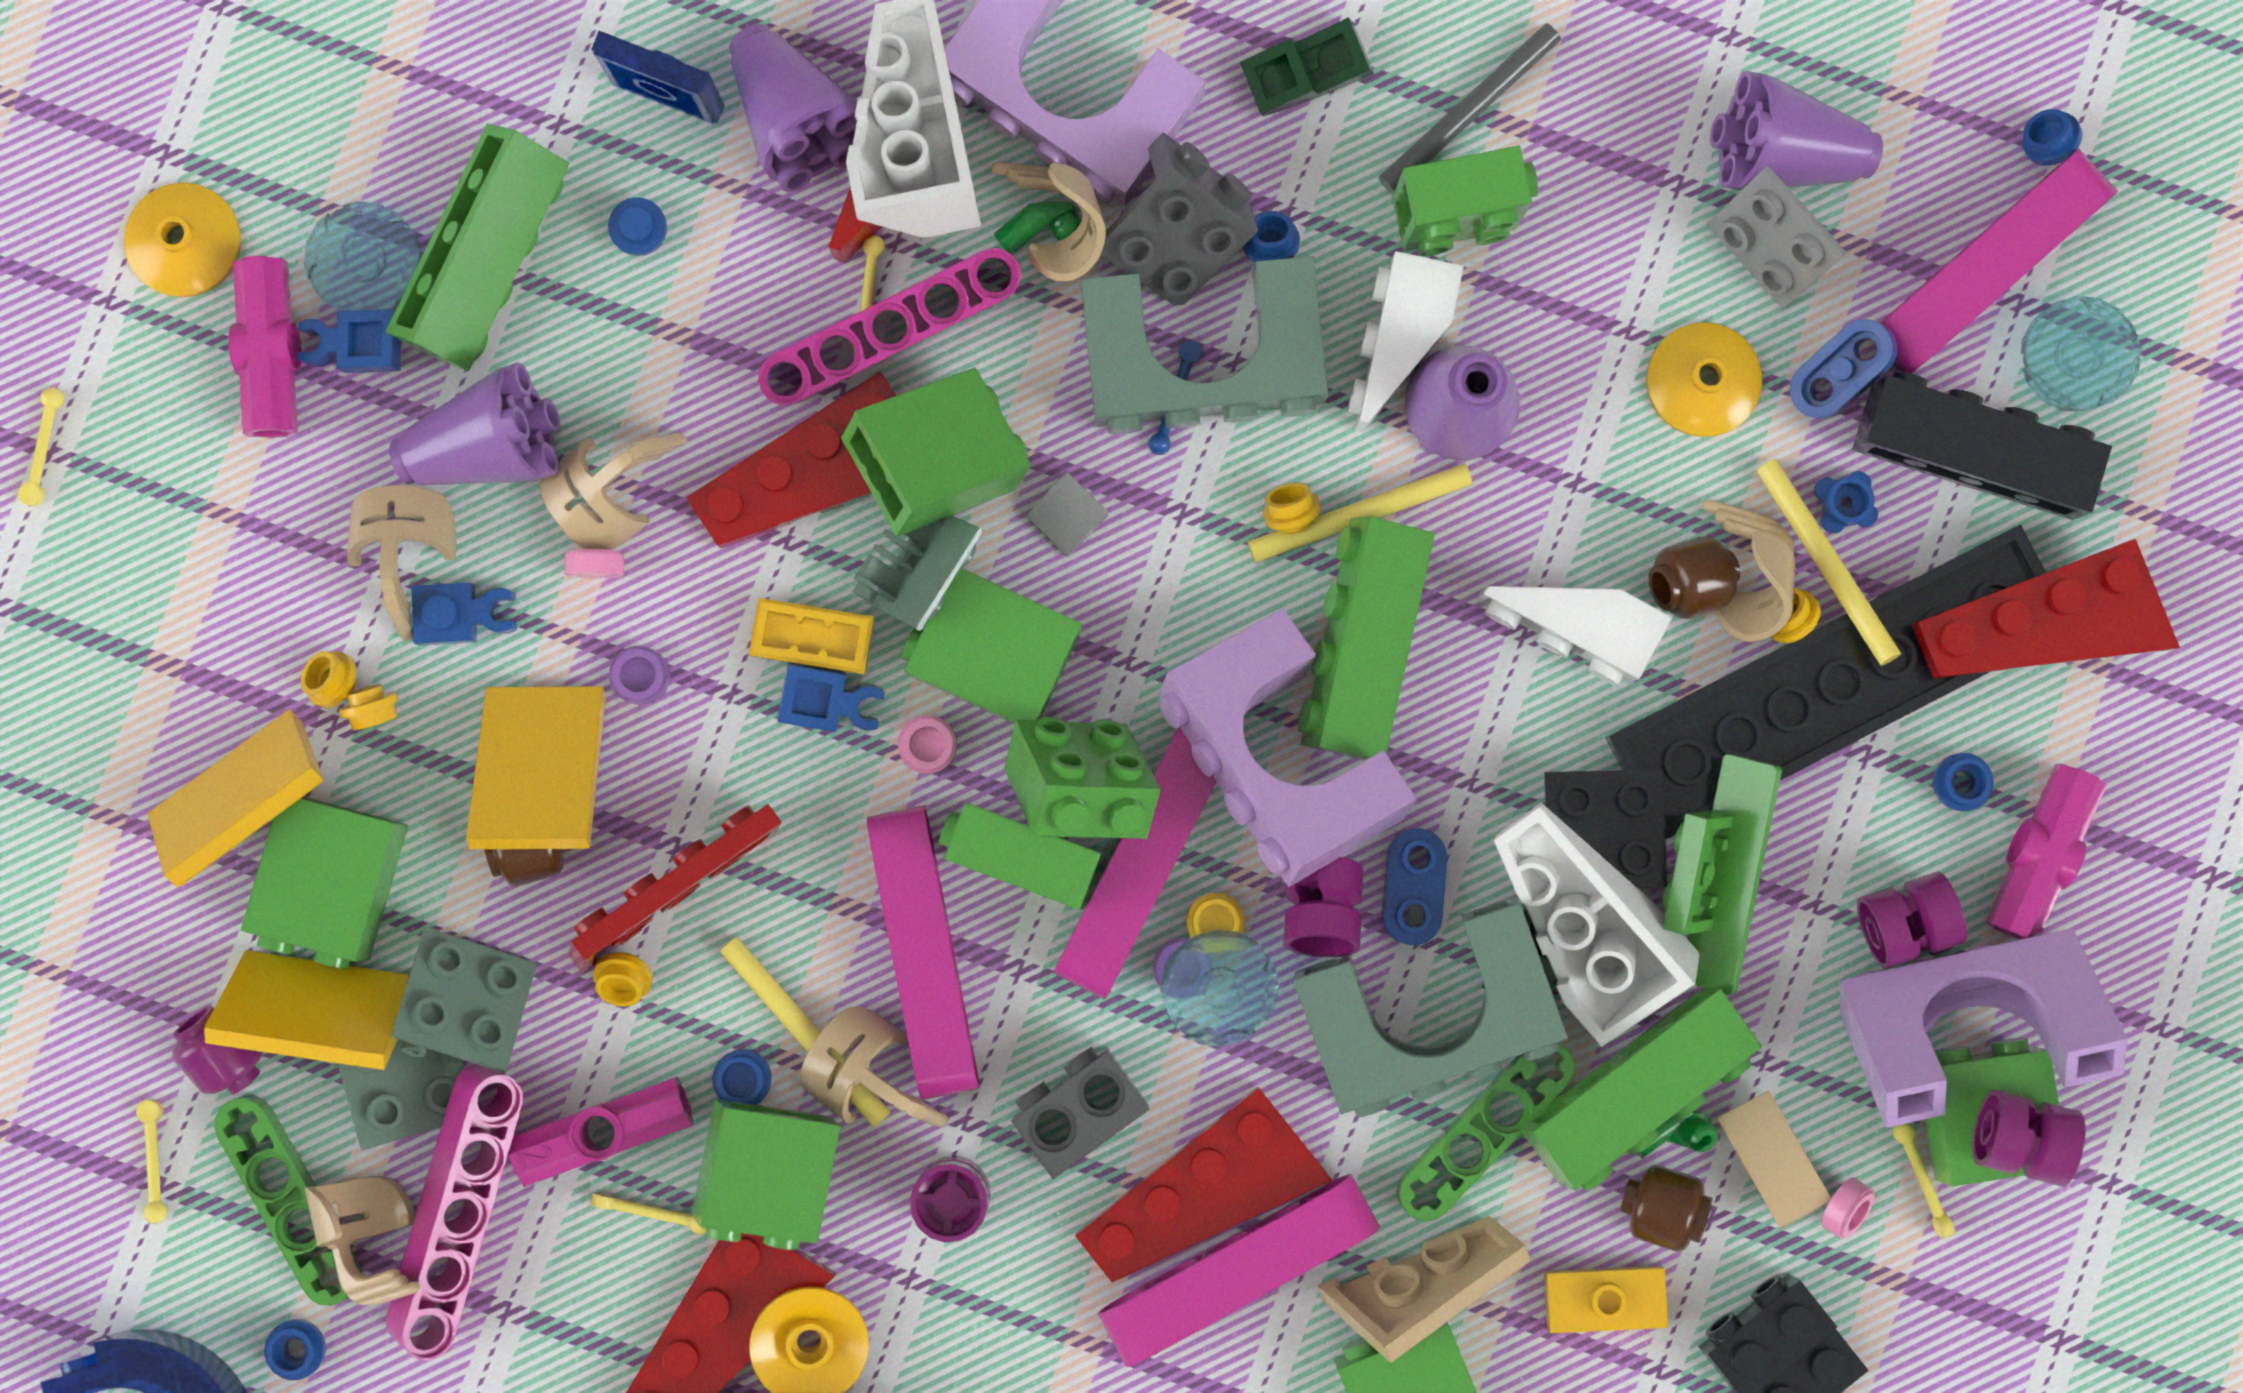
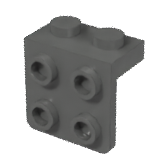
(1181, 223)

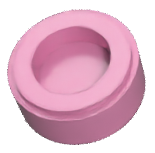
(594, 563)
(927, 744)
(1848, 1208)

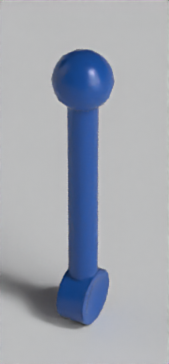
(1189, 353)

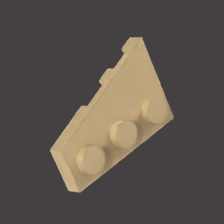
(1416, 1296)

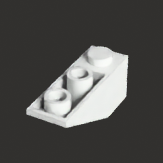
(1414, 314)
(1597, 624)

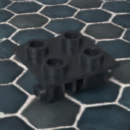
(1617, 816)

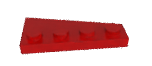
(791, 476)
(2065, 615)
(742, 834)
(1212, 1183)
(714, 1322)

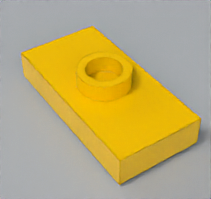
(812, 636)
(1605, 1299)

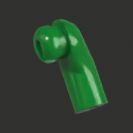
(1038, 218)
(1691, 1131)

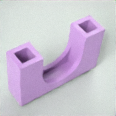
(1107, 148)
(1294, 824)
(2036, 978)

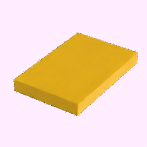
(536, 768)
(234, 798)
(308, 1010)

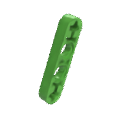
(1492, 1136)
(277, 1205)

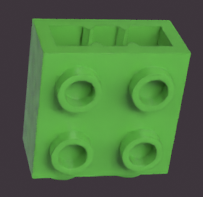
(1463, 200)
(1081, 779)
(2008, 1068)
(765, 1174)

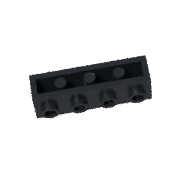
(1982, 446)

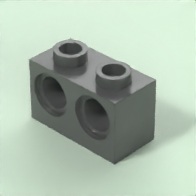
(1089, 1123)

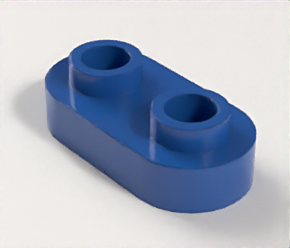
(1844, 368)
(1410, 886)

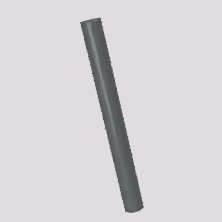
(1473, 104)

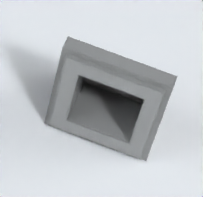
(1067, 514)

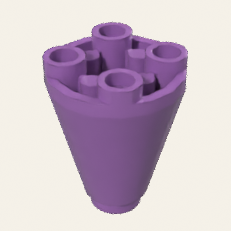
(792, 108)
(1792, 135)
(1449, 416)
(482, 435)

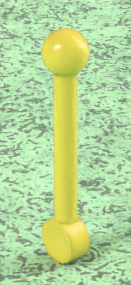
(873, 247)
(31, 492)
(149, 1113)
(610, 1202)
(1941, 1222)

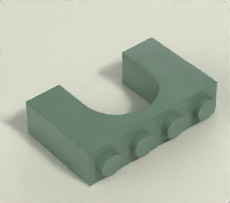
(1136, 388)
(1372, 1066)

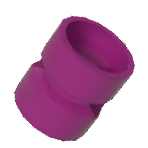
(1929, 909)
(1323, 911)
(2040, 1139)
(950, 1199)

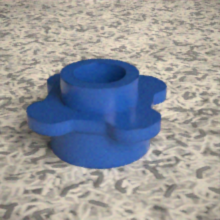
(1856, 488)

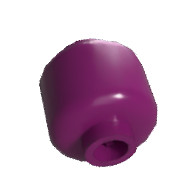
(209, 1065)

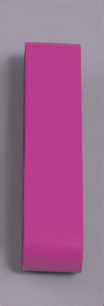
(1997, 259)
(910, 305)
(1136, 875)
(922, 952)
(463, 1236)
(1238, 1270)

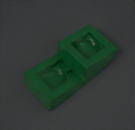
(1306, 68)

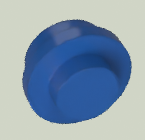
(2051, 137)
(637, 226)
(742, 1077)

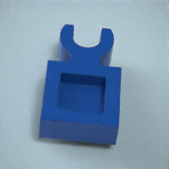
(356, 343)
(451, 613)
(817, 698)

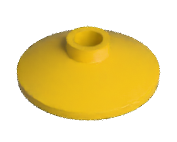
(204, 253)
(1682, 396)
(823, 1368)

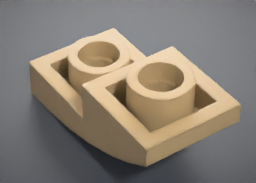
(1774, 1159)

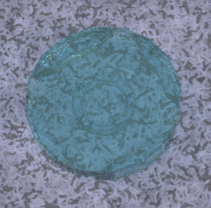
(361, 257)
(2080, 354)
(1219, 987)

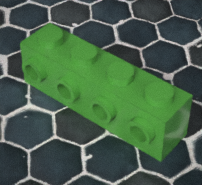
(478, 247)
(1366, 637)
(1641, 1089)

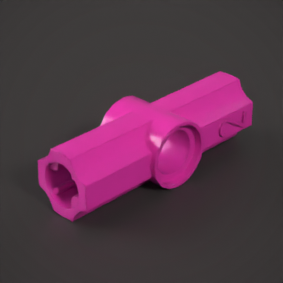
(265, 347)
(2046, 852)
(566, 1141)

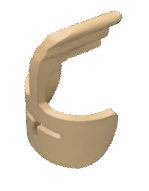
(1079, 251)
(410, 502)
(579, 521)
(1763, 612)
(841, 1036)
(383, 1209)

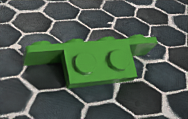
(1721, 869)

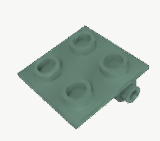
(922, 571)
(463, 1000)
(402, 1098)

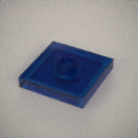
(658, 77)

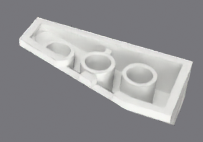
(908, 140)
(1594, 927)

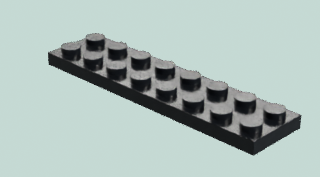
(1815, 690)

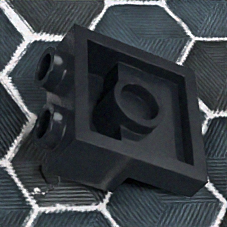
(1781, 1344)

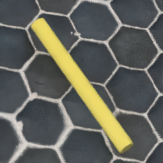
(1376, 506)
(1828, 562)
(795, 1020)

